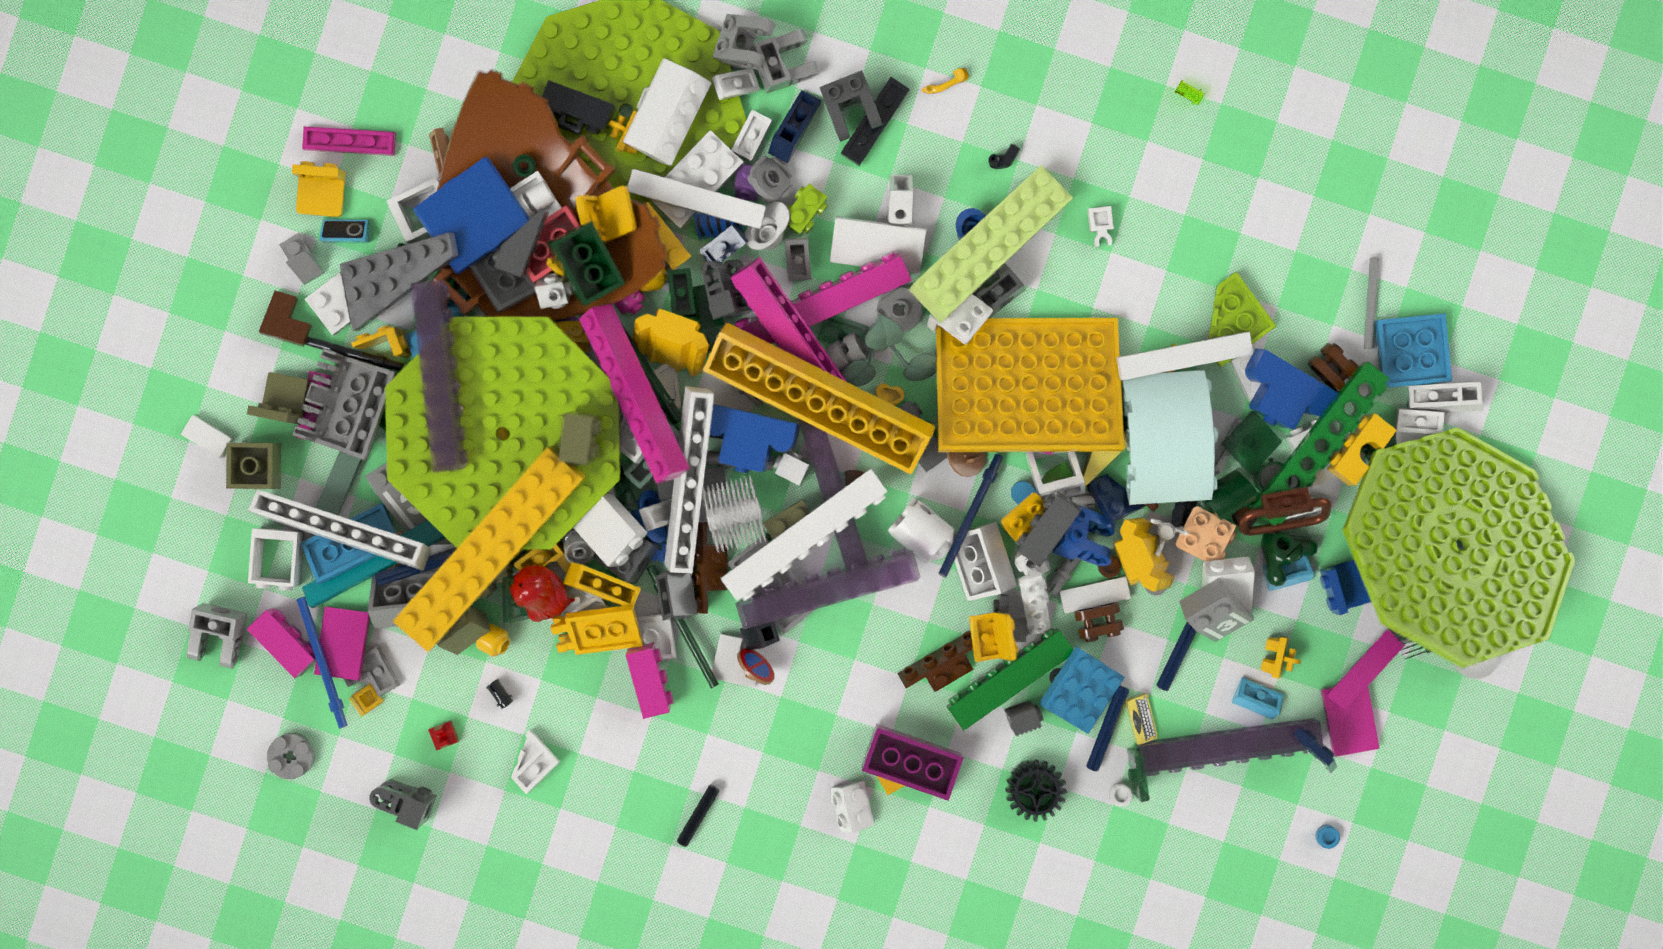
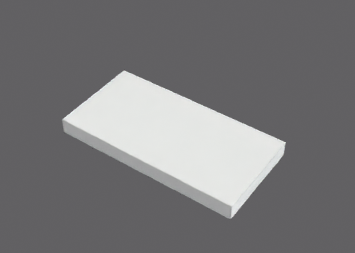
(867, 241)

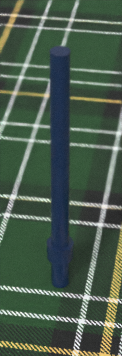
(989, 476)

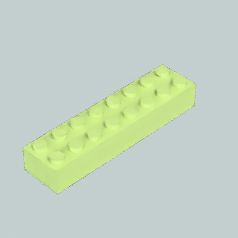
(990, 244)

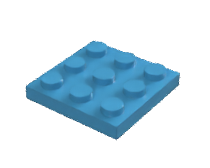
(1414, 350)
(1081, 690)

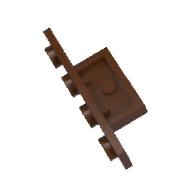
(707, 568)
(942, 665)

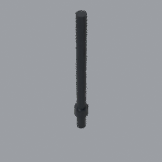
(377, 360)

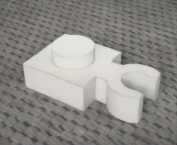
(1100, 221)

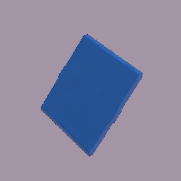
(475, 209)

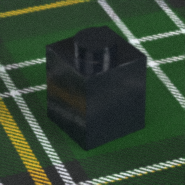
(760, 636)

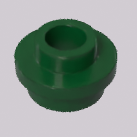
(521, 171)

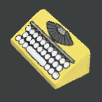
(1141, 719)

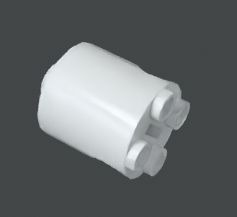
(922, 532)

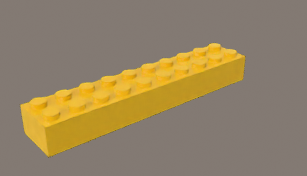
(818, 398)
(489, 549)

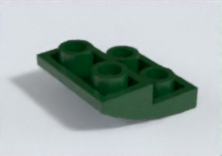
(1231, 495)

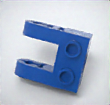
(1075, 542)

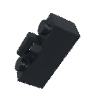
(579, 106)

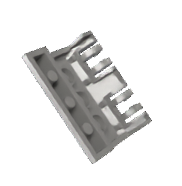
(348, 406)

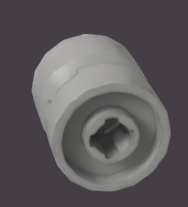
(839, 351)
(576, 548)

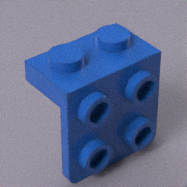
(1344, 587)

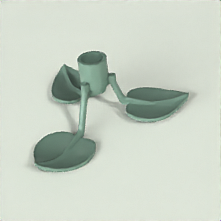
(880, 336)

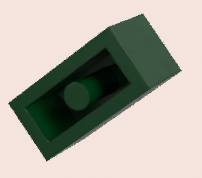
(681, 292)

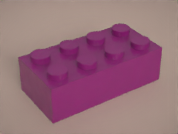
(912, 762)

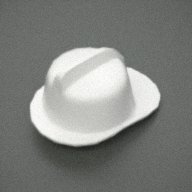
(772, 228)

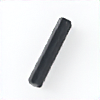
(698, 815)

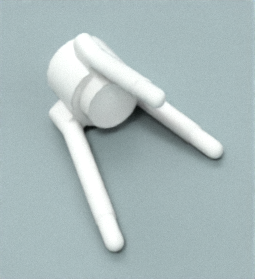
(1166, 531)

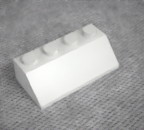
(667, 112)

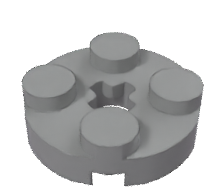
(764, 186)
(904, 297)
(301, 749)

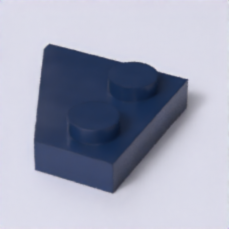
(1111, 498)
(1323, 753)

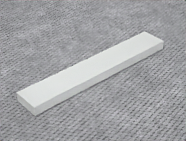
(696, 199)
(1184, 355)

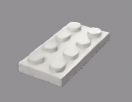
(705, 167)

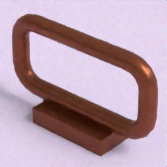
(1285, 504)

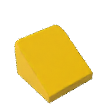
(365, 700)

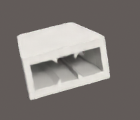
(900, 199)

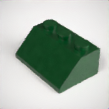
(585, 263)

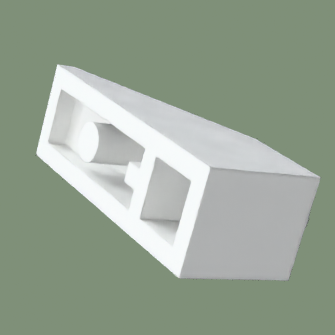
(1447, 397)

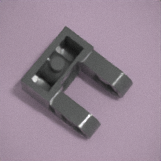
(846, 93)
(1001, 291)
(723, 297)
(637, 561)
(409, 806)

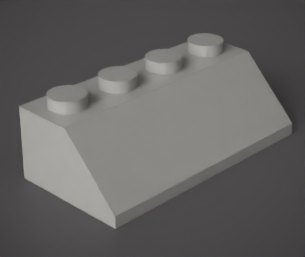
(392, 598)

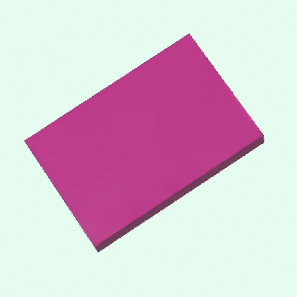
(344, 642)
(1351, 729)

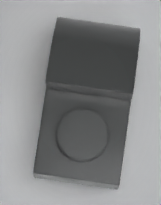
(1002, 606)

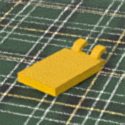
(598, 630)

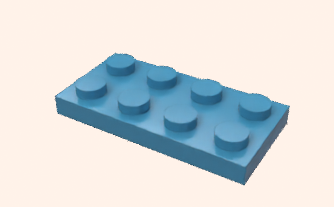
(332, 558)

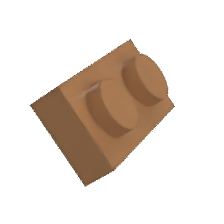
(439, 144)

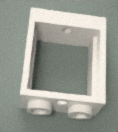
(400, 215)
(1068, 487)
(256, 557)

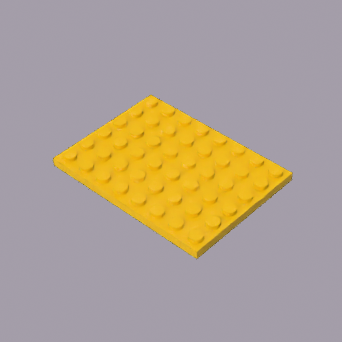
(1031, 387)

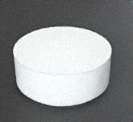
(1120, 794)

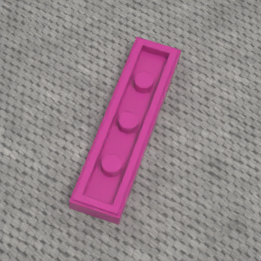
(349, 141)
(1365, 670)

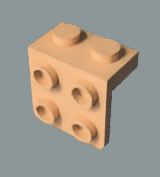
(1206, 535)

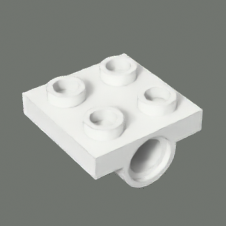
(535, 195)

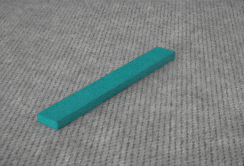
(320, 593)

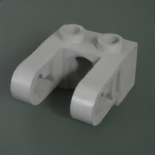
(737, 40)
(773, 72)
(217, 621)

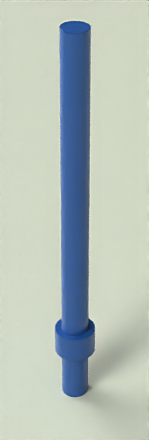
(336, 704)

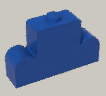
(1284, 390)
(750, 437)

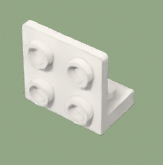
(964, 320)

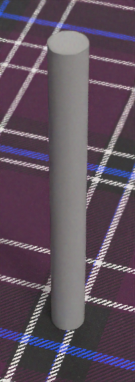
(1371, 303)

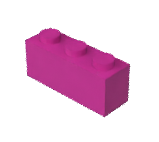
(283, 642)
(649, 680)

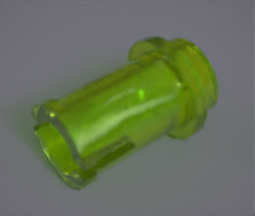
(1190, 92)

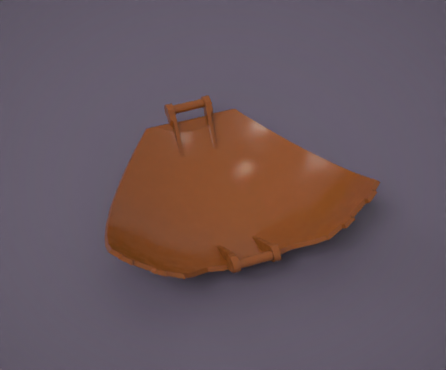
(512, 120)

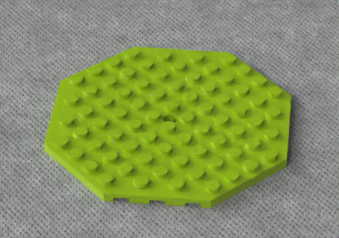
(613, 55)
(511, 377)
(1451, 601)

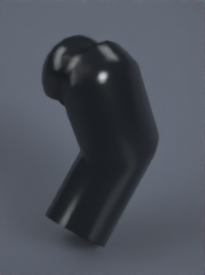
(1004, 160)

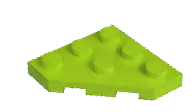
(1237, 311)

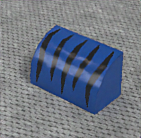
(710, 226)

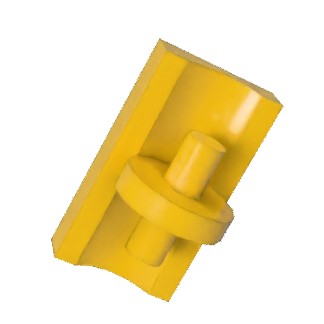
(618, 127)
(1276, 666)

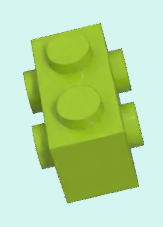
(806, 207)

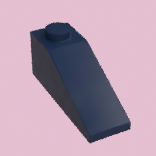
(794, 126)

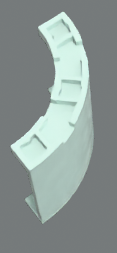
(1169, 437)

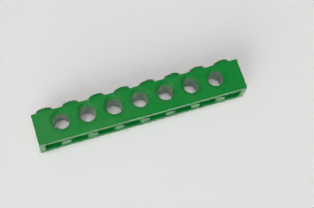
(1376, 384)

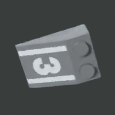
(396, 503)
(1215, 611)

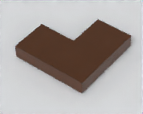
(278, 320)

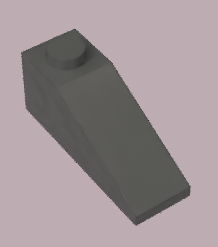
(519, 248)

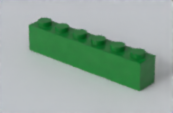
(1009, 679)

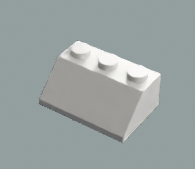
(984, 563)

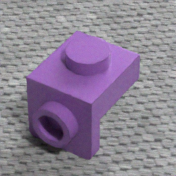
(743, 189)

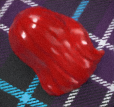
(541, 593)

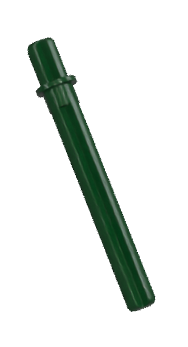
(664, 399)

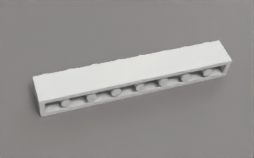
(689, 486)
(340, 529)
(803, 535)

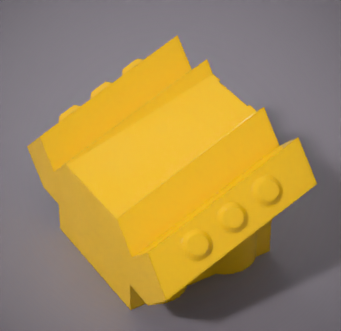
(671, 341)
(1138, 556)

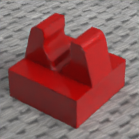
(443, 735)

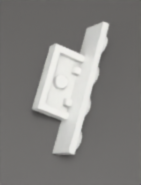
(1035, 602)

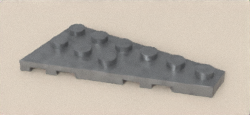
(387, 276)

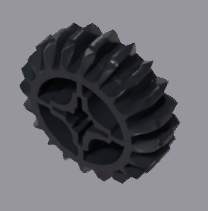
(1025, 789)

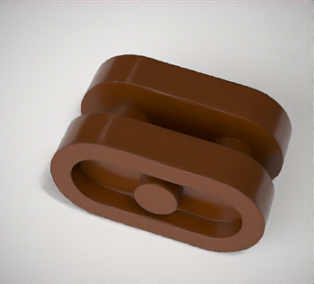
(1333, 354)
(1110, 627)

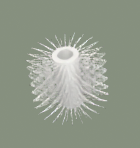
(733, 514)

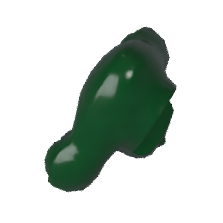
(1283, 549)

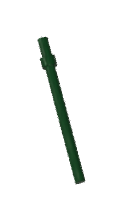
(687, 635)

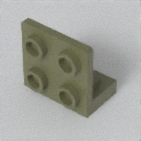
(282, 398)

